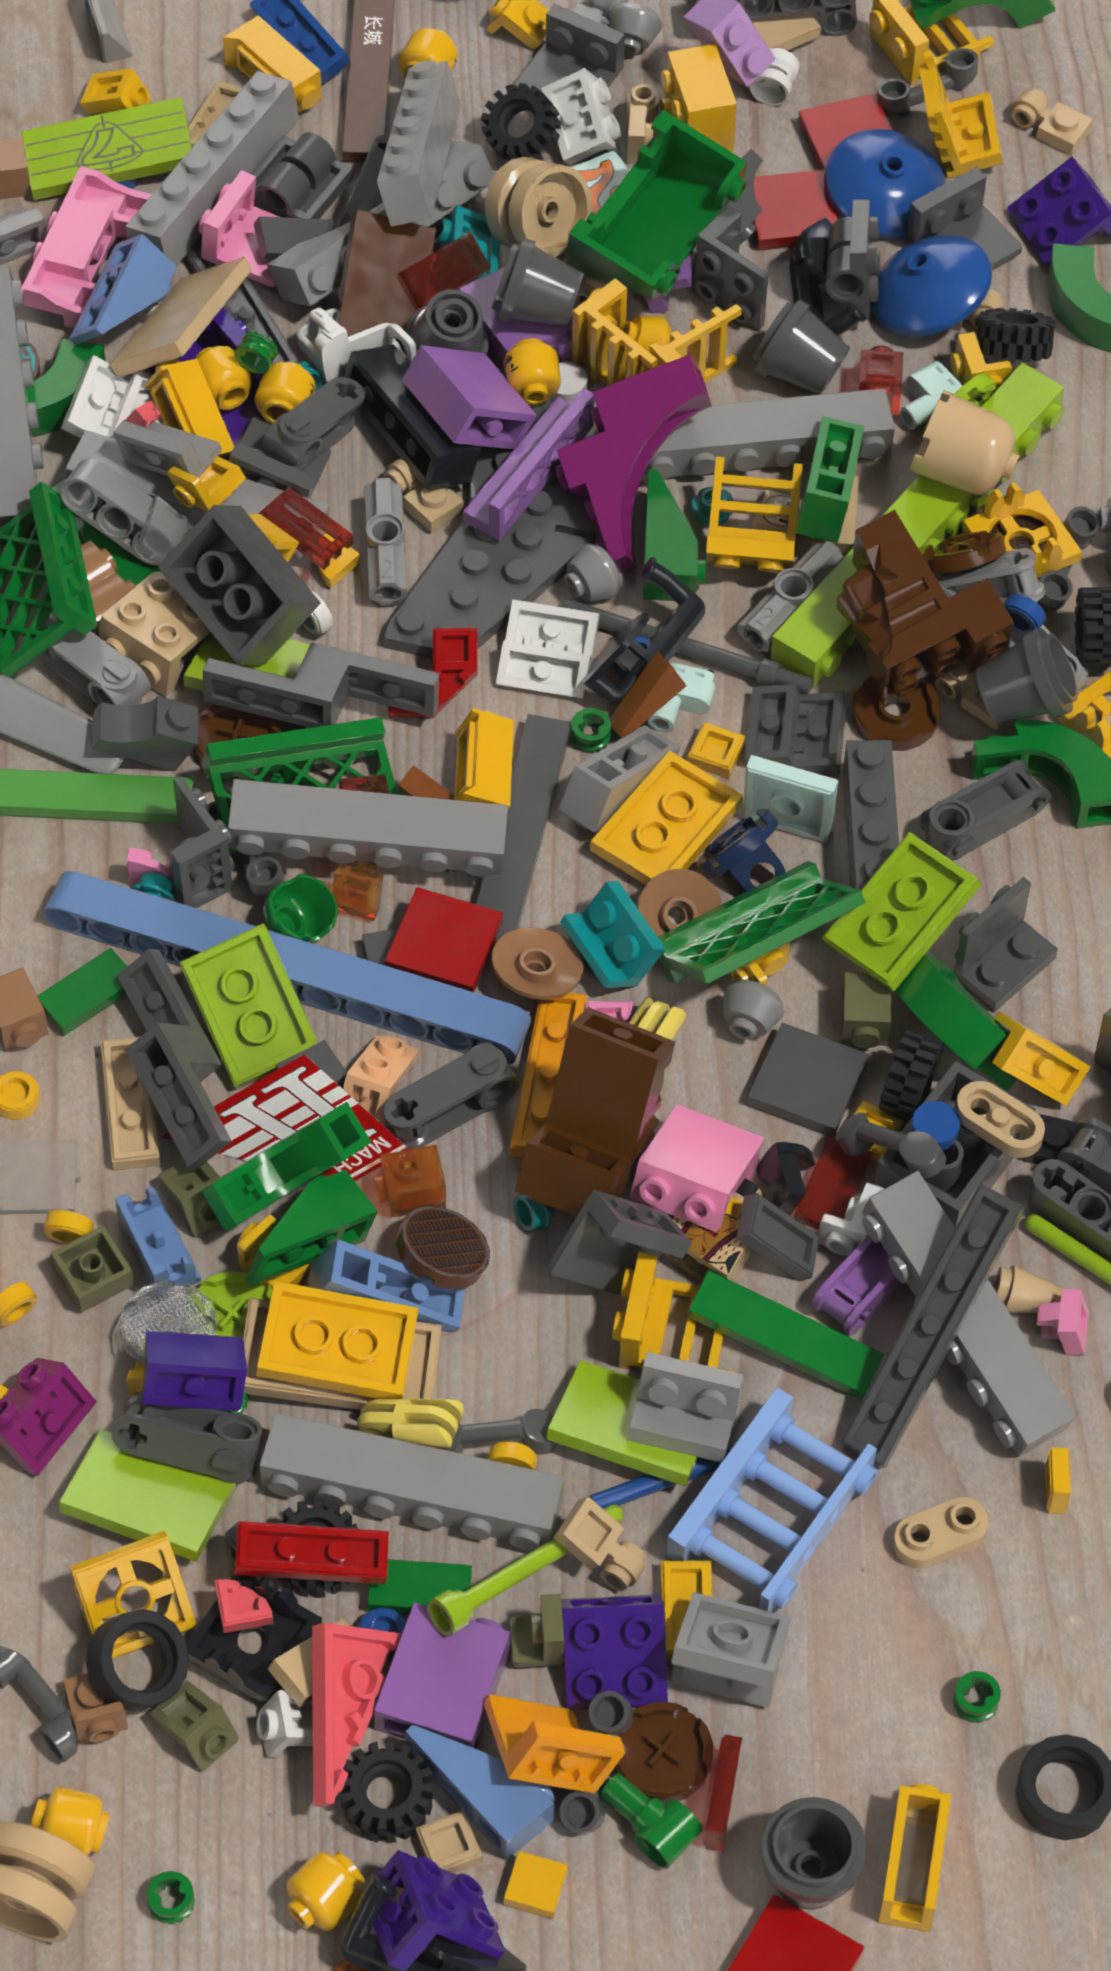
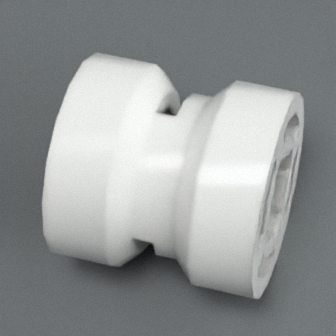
(776, 81)

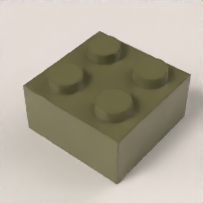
(92, 1268)

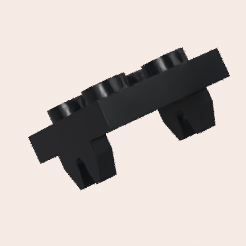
(247, 1672)

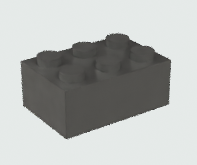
(239, 585)
(967, 1160)

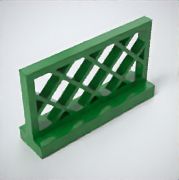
(60, 565)
(292, 750)
(754, 924)

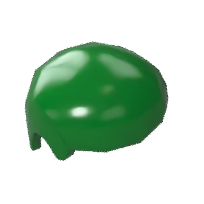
(301, 909)

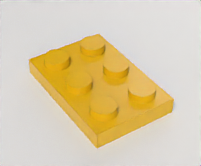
(666, 820)
(337, 1341)

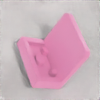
(230, 229)

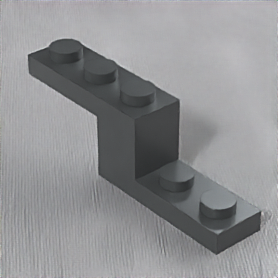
(321, 687)
(173, 1058)

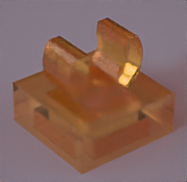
(358, 890)

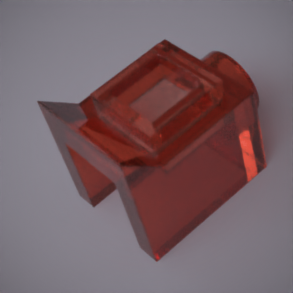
(882, 369)

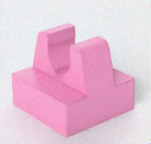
(1065, 1321)

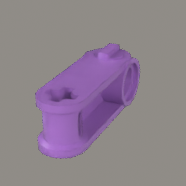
(857, 1287)

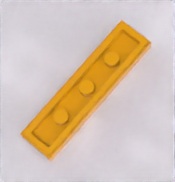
(543, 1064)

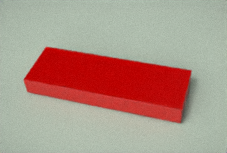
(311, 1552)

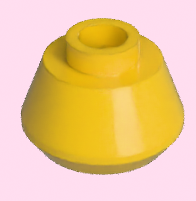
(647, 331)

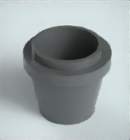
(536, 287)
(452, 307)
(800, 349)
(1028, 679)
(818, 1833)

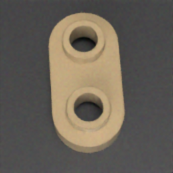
(1003, 1118)
(944, 1532)

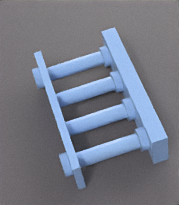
(749, 1461)

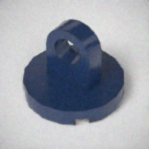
(742, 849)

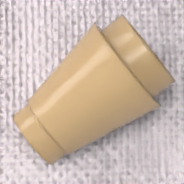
(1023, 1290)

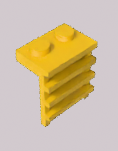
(906, 42)
(961, 128)
(599, 337)
(697, 343)
(752, 547)
(647, 1314)

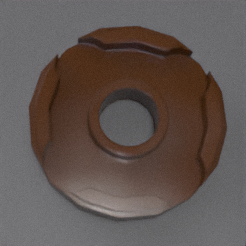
(905, 730)

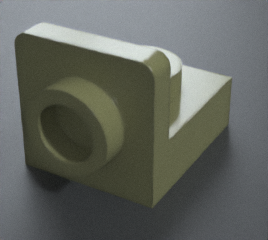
(185, 1189)
(539, 1637)
(196, 1725)

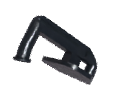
(809, 270)
(629, 653)
(365, 1950)

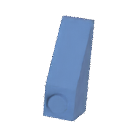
(130, 282)
(373, 1276)
(500, 1807)

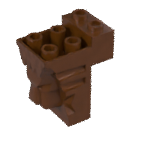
(908, 618)
(597, 1113)

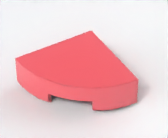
(144, 415)
(241, 1606)

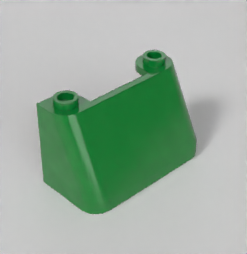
(658, 210)

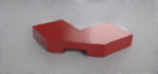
(456, 661)

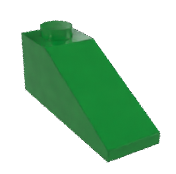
(830, 480)
(669, 539)
(320, 1215)

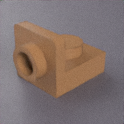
(92, 1715)

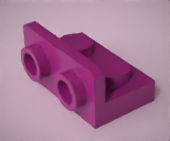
(41, 1413)

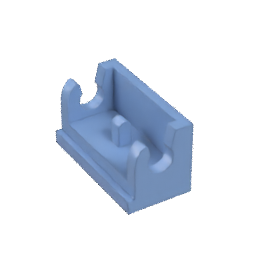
(155, 1240)

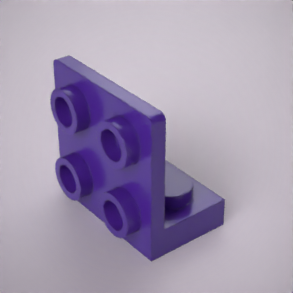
(1062, 210)
(614, 1648)
(431, 1904)

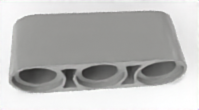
(108, 503)

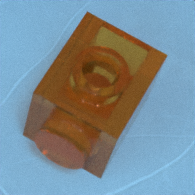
(410, 1180)

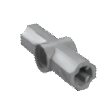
(385, 541)
(789, 592)

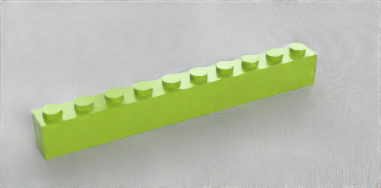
(817, 632)

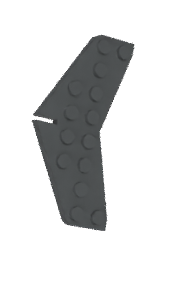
(479, 576)

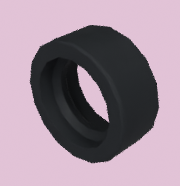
(172, 1650)
(1044, 1818)

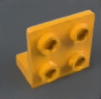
(548, 1747)

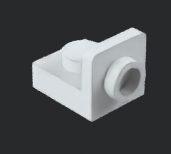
(846, 1234)
(284, 1724)

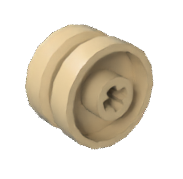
(536, 203)
(39, 1882)

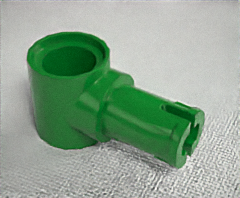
(660, 1827)

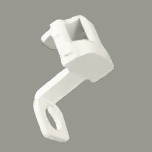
(331, 347)

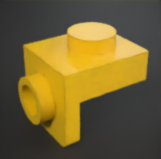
(522, 18)
(969, 362)
(211, 488)

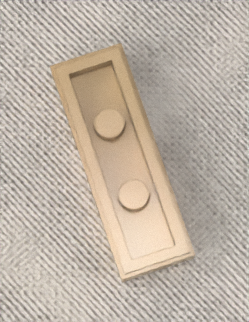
(128, 1110)

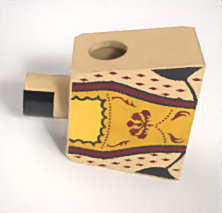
(717, 1250)

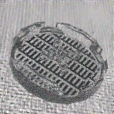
(164, 1309)

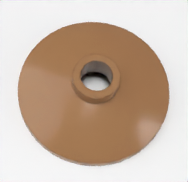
(679, 889)
(537, 963)

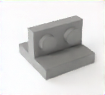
(685, 1407)
(729, 1649)

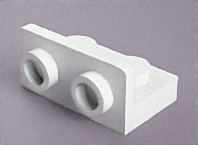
(584, 116)

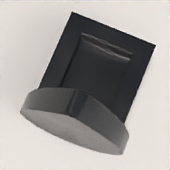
(781, 1174)

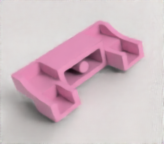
(78, 243)

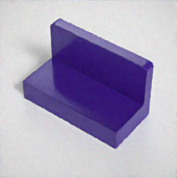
(194, 1371)

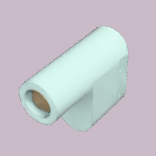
(927, 388)
(693, 698)

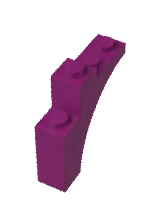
(632, 425)

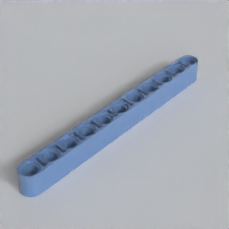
(318, 974)

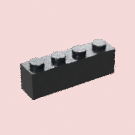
(406, 422)

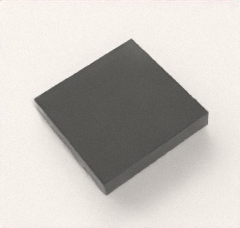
(808, 1079)

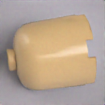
(965, 446)

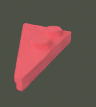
(344, 1686)

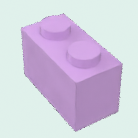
(735, 36)

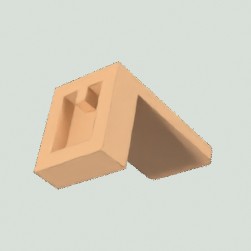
(379, 1072)

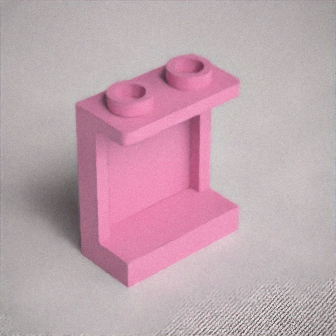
(695, 1167)

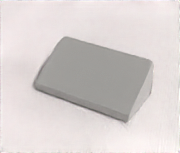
(108, 30)

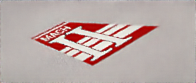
(290, 1101)

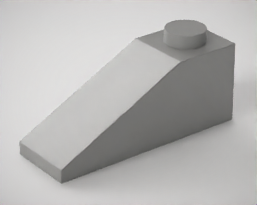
(611, 776)

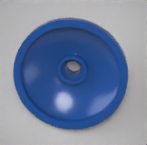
(861, 172)
(932, 285)

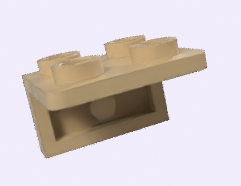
(153, 630)

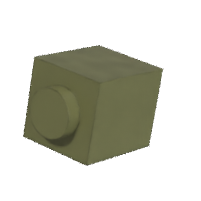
(865, 1011)

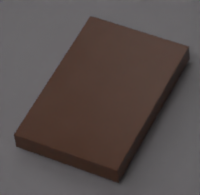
(371, 279)

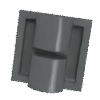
(300, 178)
(854, 258)

